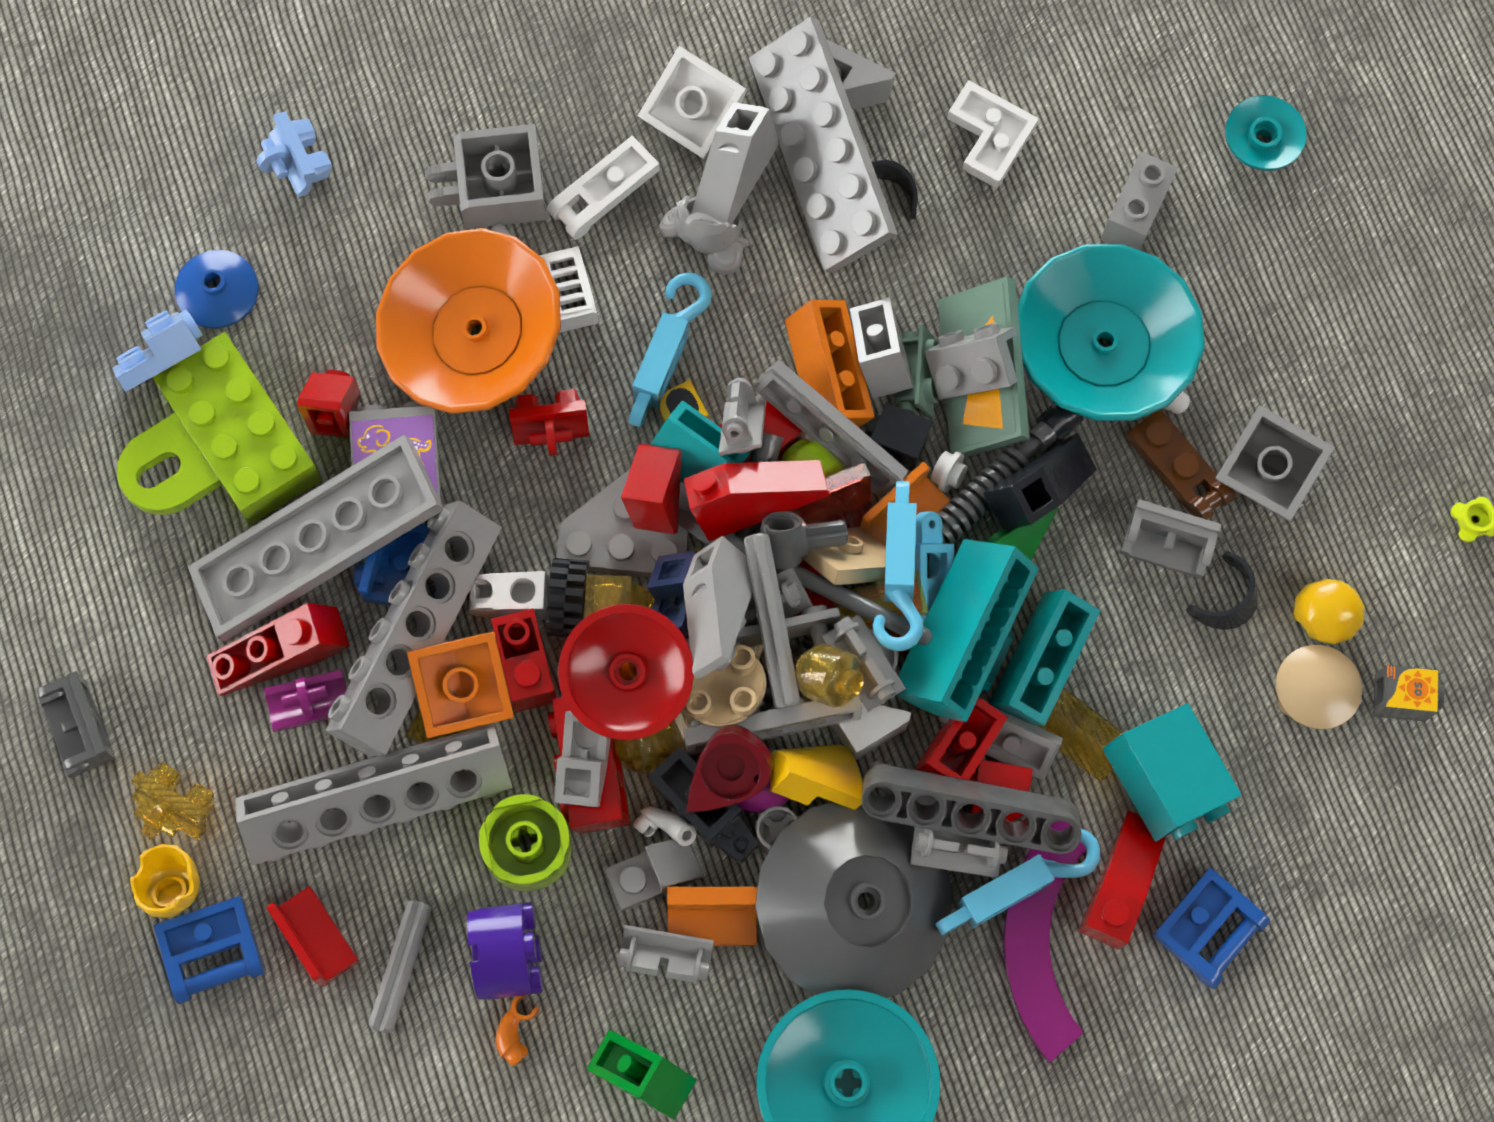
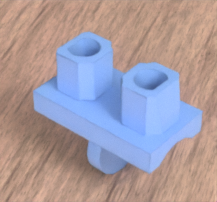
(287, 157)

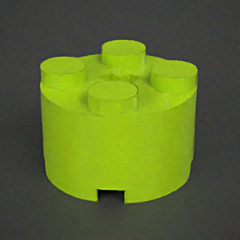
(503, 830)

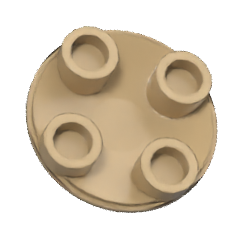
(1318, 687)
(729, 694)

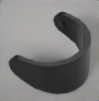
(900, 175)
(1239, 614)

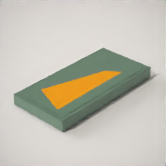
(994, 416)

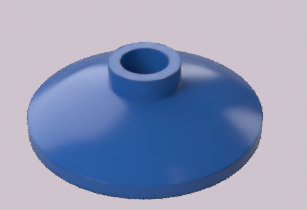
(219, 305)

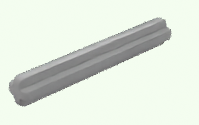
(771, 620)

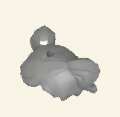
(706, 235)

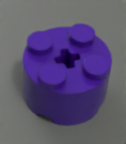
(504, 951)

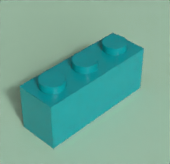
(1045, 656)

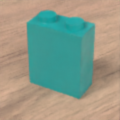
(1172, 773)

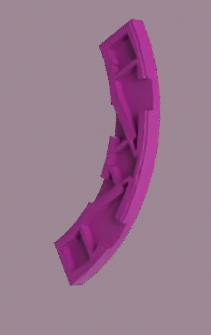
(1030, 966)

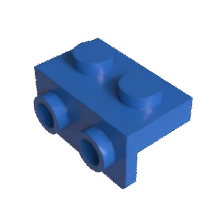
(387, 566)

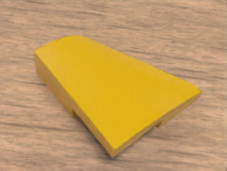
(815, 772)

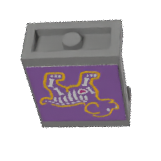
(376, 427)

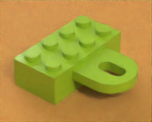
(222, 435)

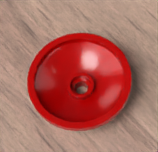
(593, 679)

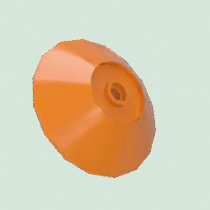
(440, 298)

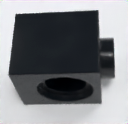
(900, 434)

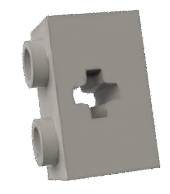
(1139, 201)

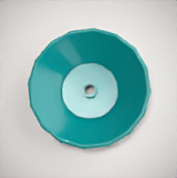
(1115, 297)

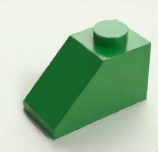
(642, 1074)

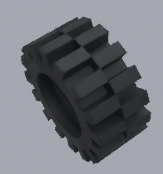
(566, 596)

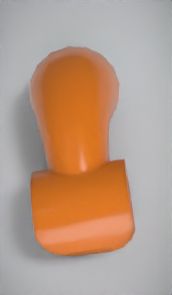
(507, 1036)

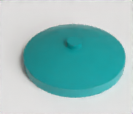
(848, 1062)

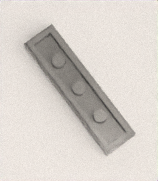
(828, 426)

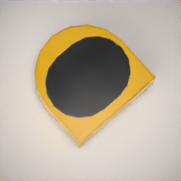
(675, 395)

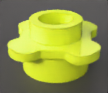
(1463, 513)

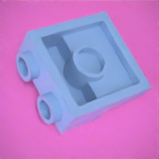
(169, 342)

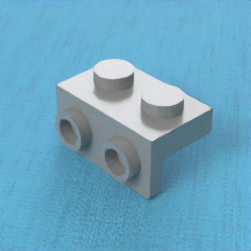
(972, 362)

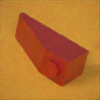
(744, 493)
(1123, 884)

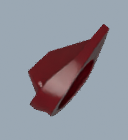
(728, 769)

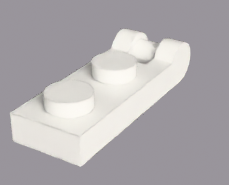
(603, 187)

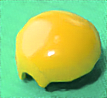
(1329, 611)
(165, 881)

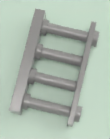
(788, 720)

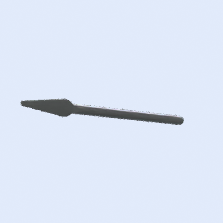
(819, 585)

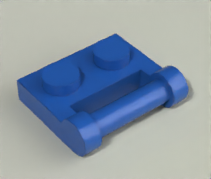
(1199, 918)
(204, 935)

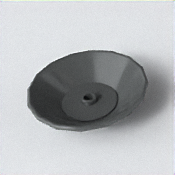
(813, 911)

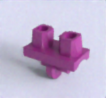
(303, 700)

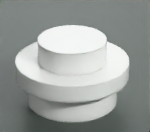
(949, 471)

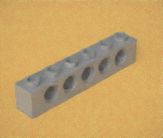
(472, 540)
(349, 788)

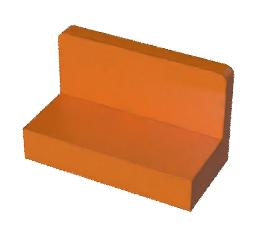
(921, 491)
(714, 914)

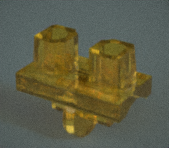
(167, 810)

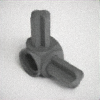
(793, 538)

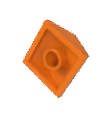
(460, 684)

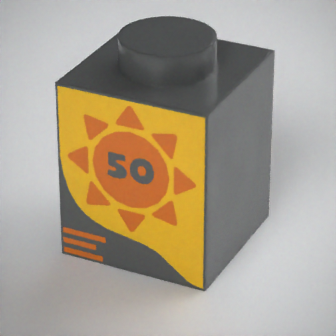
(1407, 693)

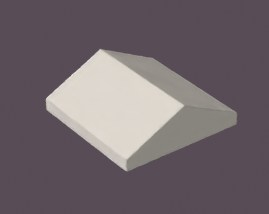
(691, 101)

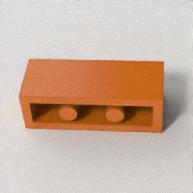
(828, 357)

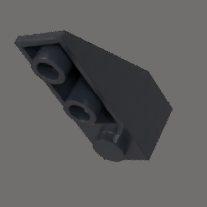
(1041, 484)

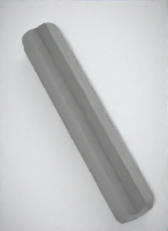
(399, 966)

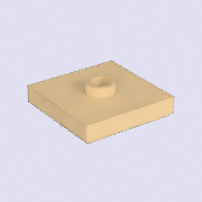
(856, 562)

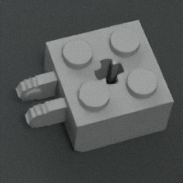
(480, 190)

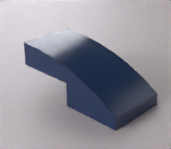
(667, 587)

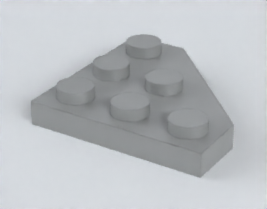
(608, 540)

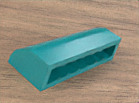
(967, 628)

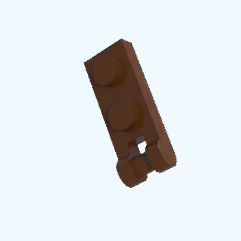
(1179, 465)

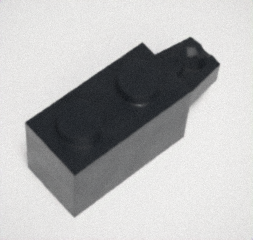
(716, 826)

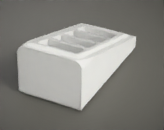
(581, 315)

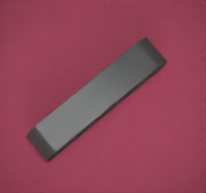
(986, 824)

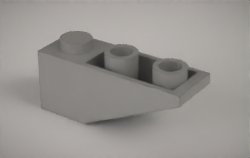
(735, 161)
(715, 604)

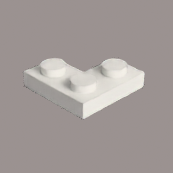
(1000, 128)

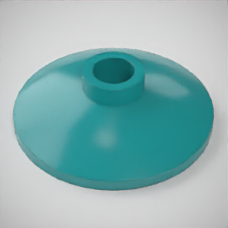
(1269, 118)

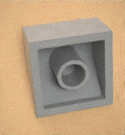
(1275, 463)

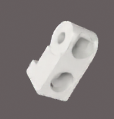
(509, 593)

